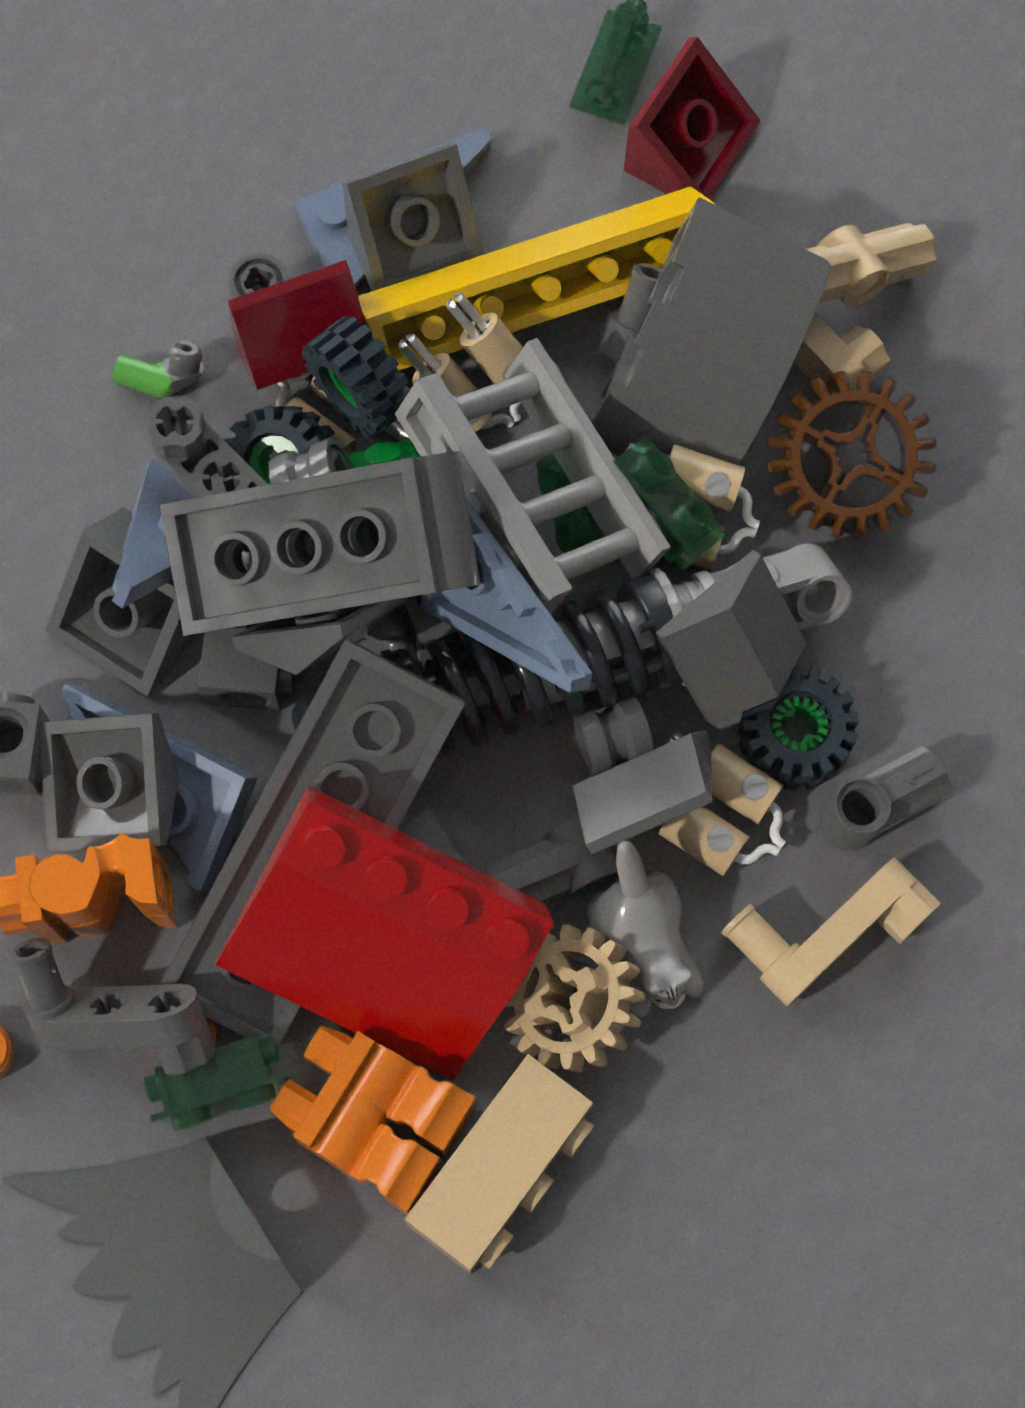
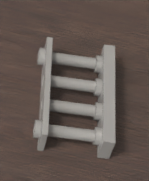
(440, 424)

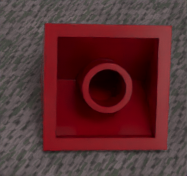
(689, 126)
(284, 317)

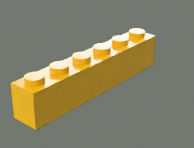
(530, 278)

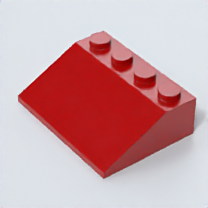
(385, 934)

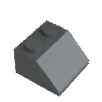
(131, 641)

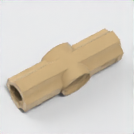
(872, 260)

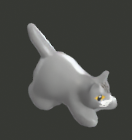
(645, 918)

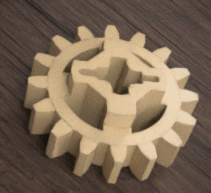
(597, 1009)

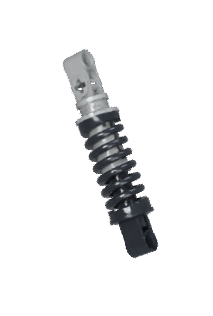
(613, 640)

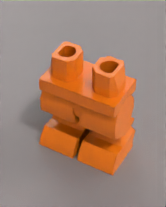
(86, 895)
(357, 1102)

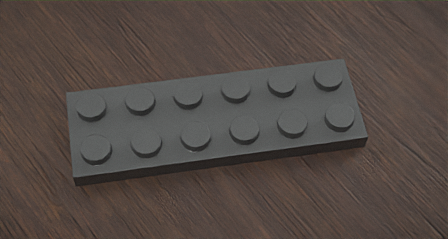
(360, 742)

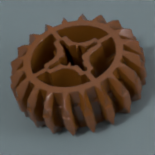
(899, 479)

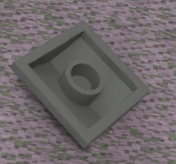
(411, 217)
(308, 639)
(735, 641)
(106, 780)
(645, 791)

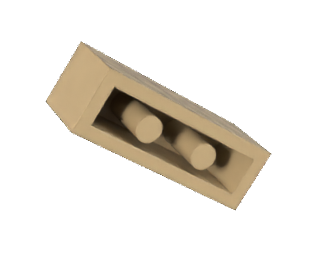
(501, 1166)

